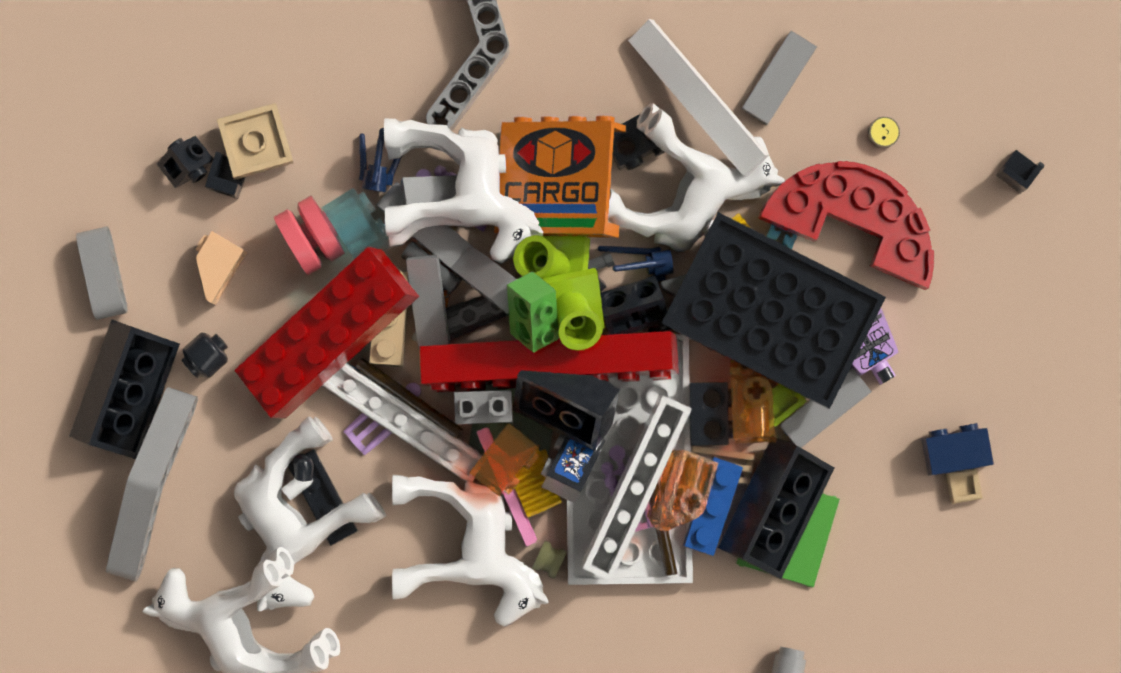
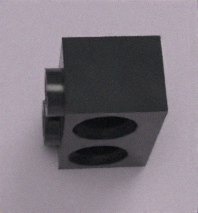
(642, 145)
(633, 307)
(702, 414)

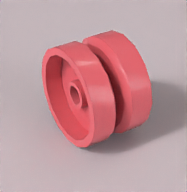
(312, 233)

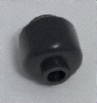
(205, 355)

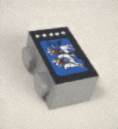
(570, 468)

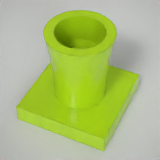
(551, 255)
(578, 308)

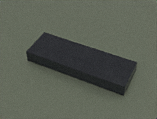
(324, 497)

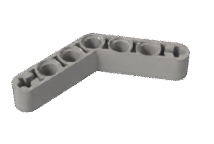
(479, 56)
(459, 256)
(147, 482)

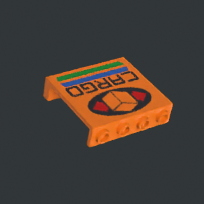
(561, 172)

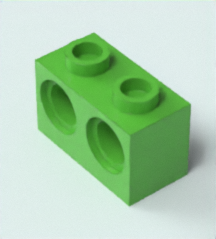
(532, 311)

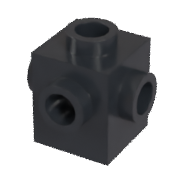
(185, 161)

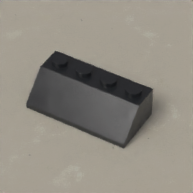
(124, 389)
(776, 507)

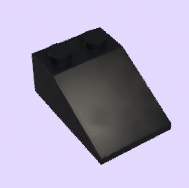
(568, 404)

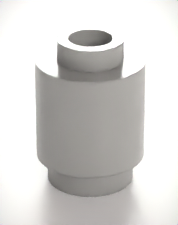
(789, 661)

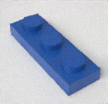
(706, 530)

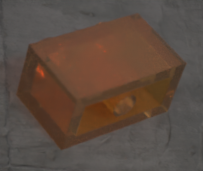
(505, 460)

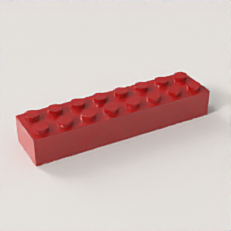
(500, 362)

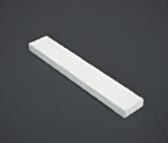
(698, 98)
(403, 421)

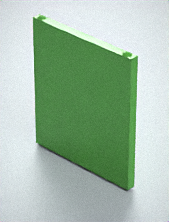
(811, 547)

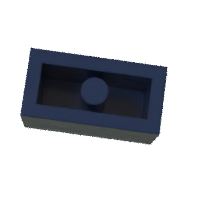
(958, 450)

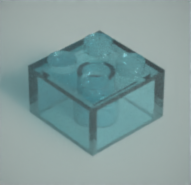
(354, 223)

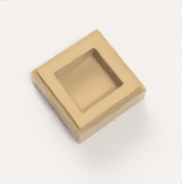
(963, 486)

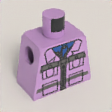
(876, 350)

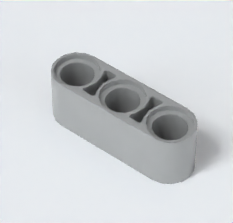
(101, 273)

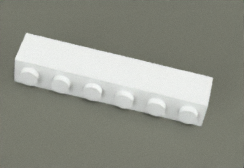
(635, 487)

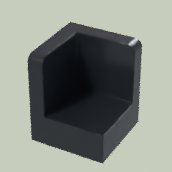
(1019, 171)
(221, 177)

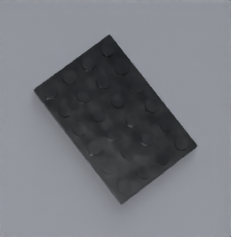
(773, 310)

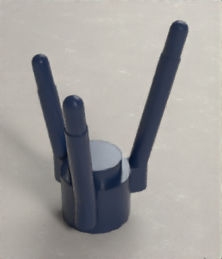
(375, 177)
(658, 263)

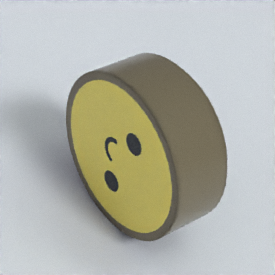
(883, 132)

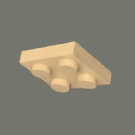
(255, 141)

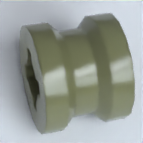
(549, 559)

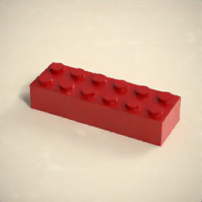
(326, 333)

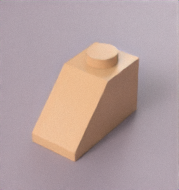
(217, 264)

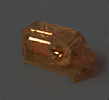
(751, 417)
(686, 480)

